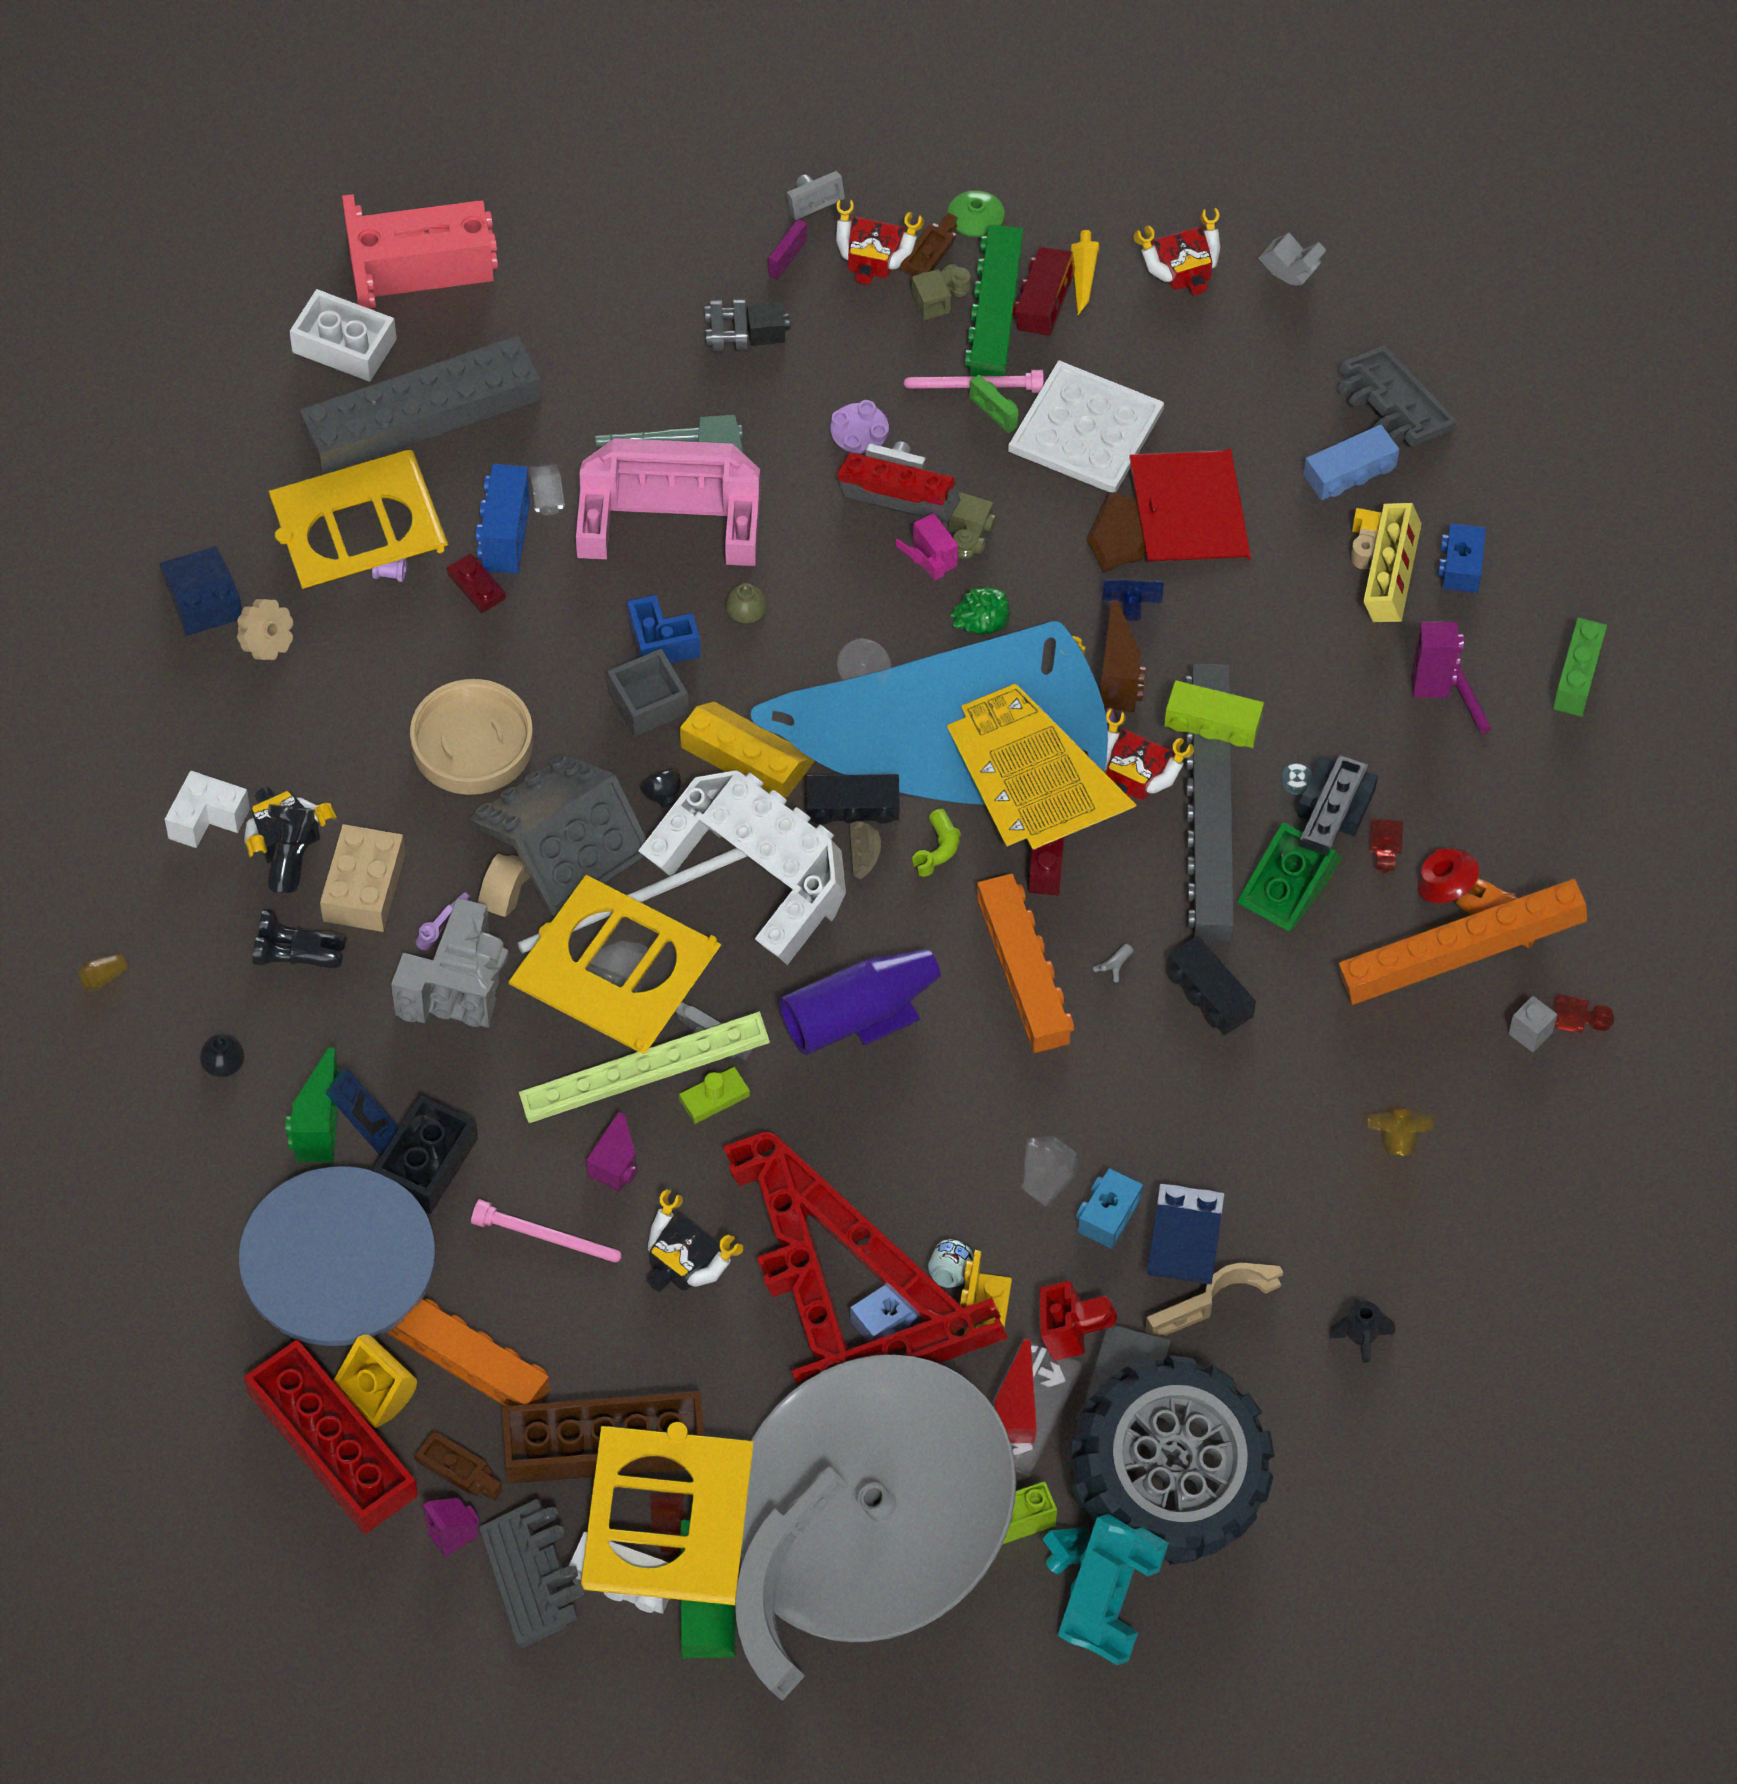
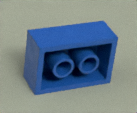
(504, 518)

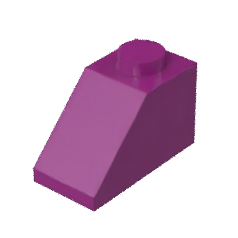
(614, 1156)
(450, 1524)

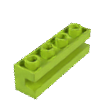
(1032, 1512)

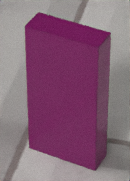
(787, 249)

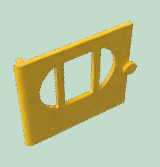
(386, 477)
(613, 1010)
(714, 1544)

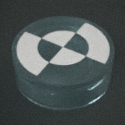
(1296, 778)

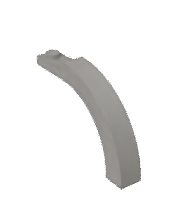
(760, 1579)

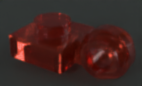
(1387, 842)
(1573, 1015)
(666, 1516)

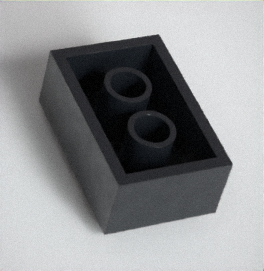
(428, 1151)

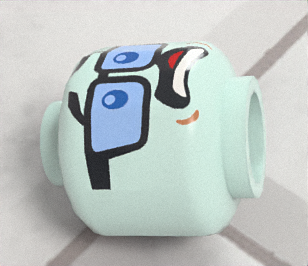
(949, 1263)

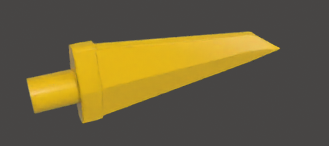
(1085, 258)

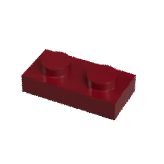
(476, 583)

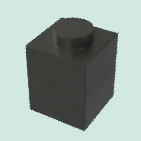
(767, 323)

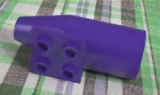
(860, 999)

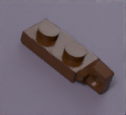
(931, 247)
(458, 1466)

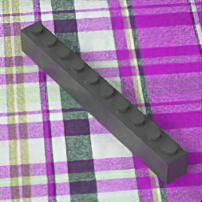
(1211, 822)

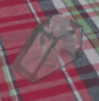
(546, 489)
(618, 962)

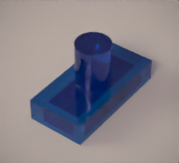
(1132, 595)

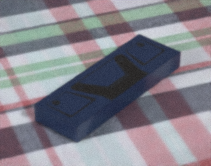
(362, 1110)

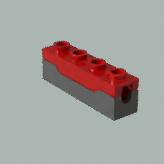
(898, 486)

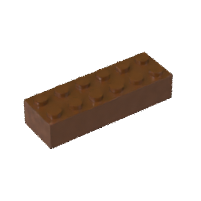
(564, 1437)

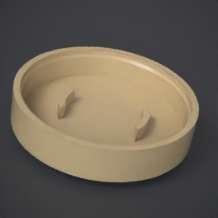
(471, 736)

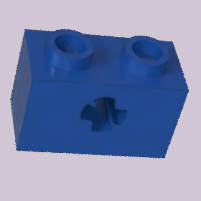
(1463, 557)

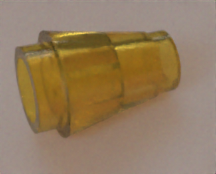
(101, 971)

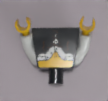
(264, 831)
(683, 1251)

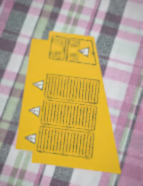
(1031, 770)

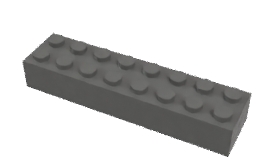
(420, 404)

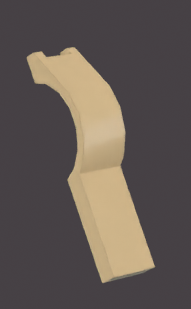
(1199, 1307)

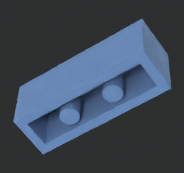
(1351, 462)

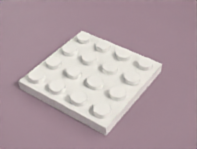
(1086, 427)

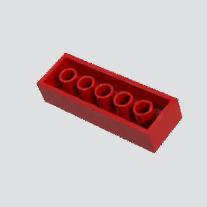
(331, 1436)

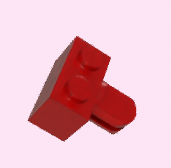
(1067, 1319)

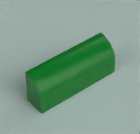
(706, 1628)

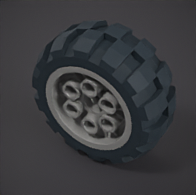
(1107, 1448)

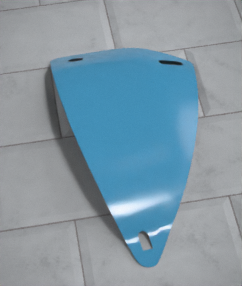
(903, 722)

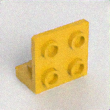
(983, 1287)

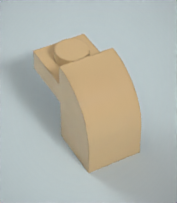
(503, 884)

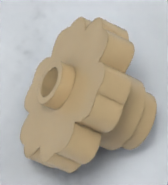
(265, 629)

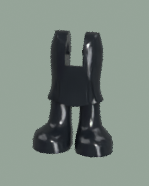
(289, 849)
(306, 946)

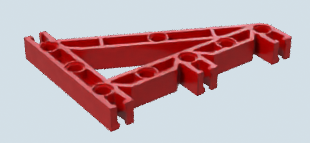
(792, 1181)

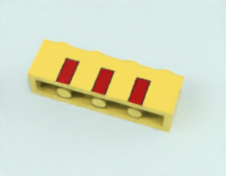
(1392, 562)

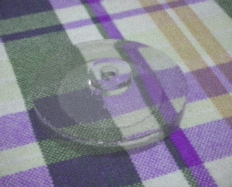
(863, 658)

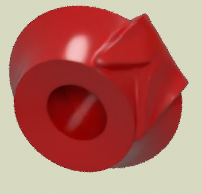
(1447, 875)

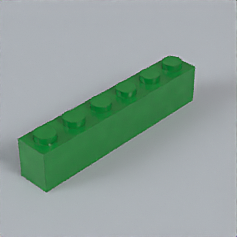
(996, 301)

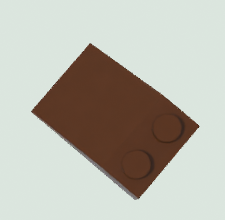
(1121, 673)

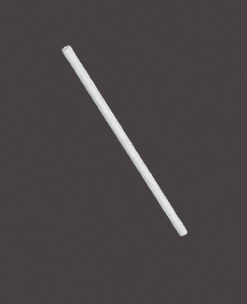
(656, 889)

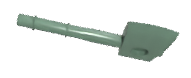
(711, 430)

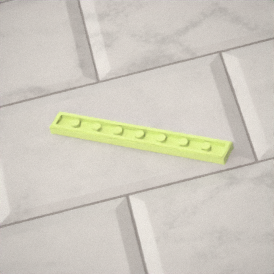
(643, 1069)

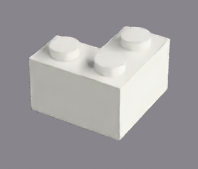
(202, 803)

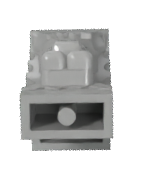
(461, 976)

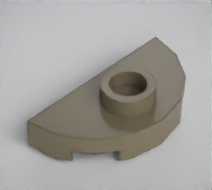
(865, 847)

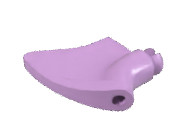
(430, 931)

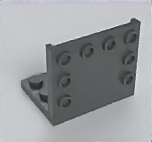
(564, 827)

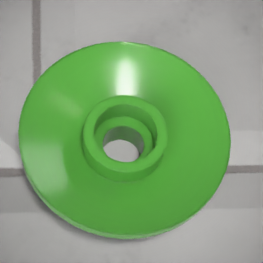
(974, 221)

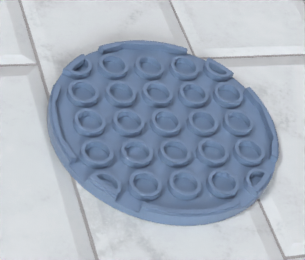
(337, 1255)

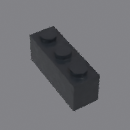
(853, 798)
(1210, 985)

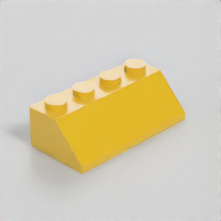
(741, 745)

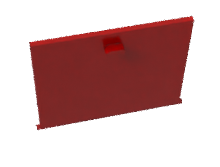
(1192, 504)

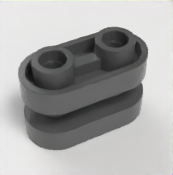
(716, 314)

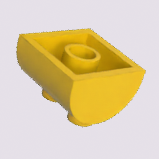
(374, 1381)

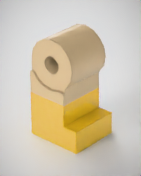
(1367, 525)

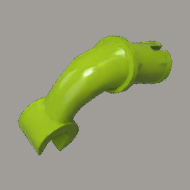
(948, 839)

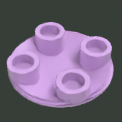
(859, 425)

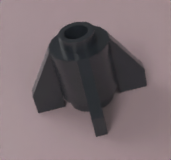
(1363, 1326)

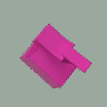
(933, 547)

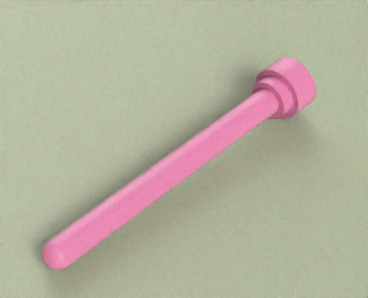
(1032, 381)
(485, 1215)

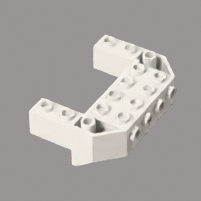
(769, 835)

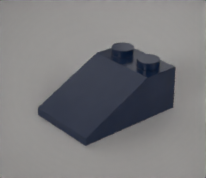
(202, 590)
(1185, 1234)

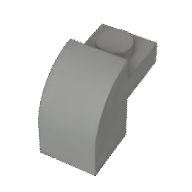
(1290, 261)

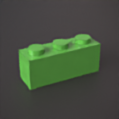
(1580, 667)

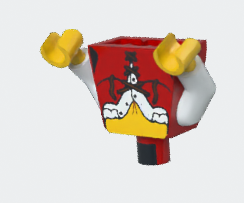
(874, 246)
(1184, 257)
(1140, 764)

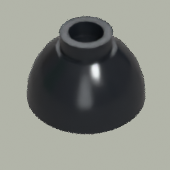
(662, 787)
(221, 1056)

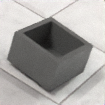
(648, 692)

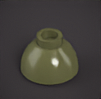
(746, 603)

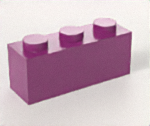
(1436, 659)

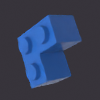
(650, 632)

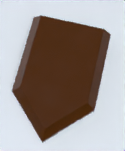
(1117, 533)

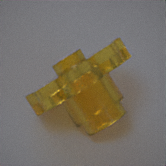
(1400, 1128)

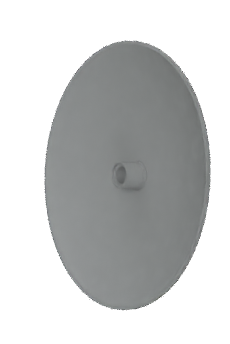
(944, 1483)

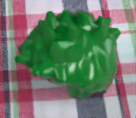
(982, 611)

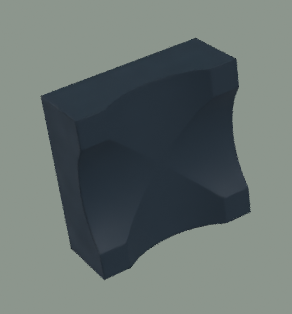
(1316, 786)

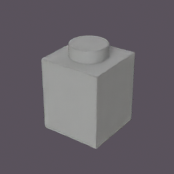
(1532, 1024)

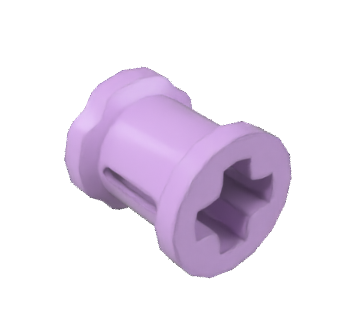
(391, 570)

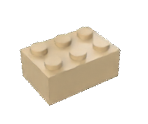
(363, 878)

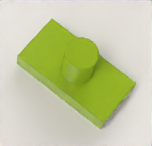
(714, 1094)

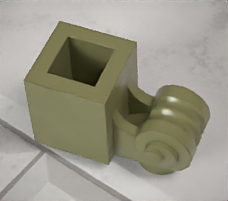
(933, 289)
(970, 524)

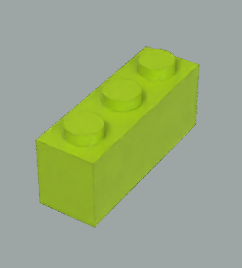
(1214, 714)

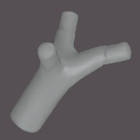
(1115, 962)

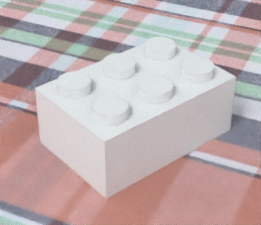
(343, 335)

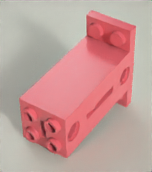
(419, 248)

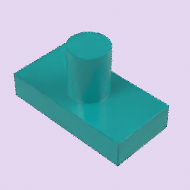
(1066, 1547)

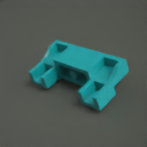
(1103, 1584)

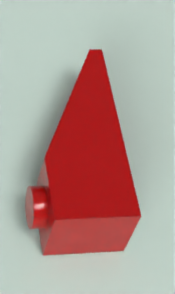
(1017, 1400)

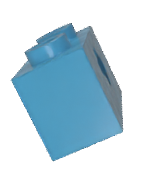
(1120, 1196)

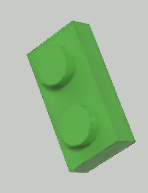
(993, 403)

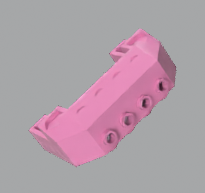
(673, 480)

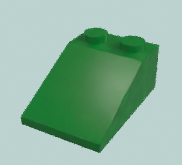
(1288, 879)
(314, 1115)

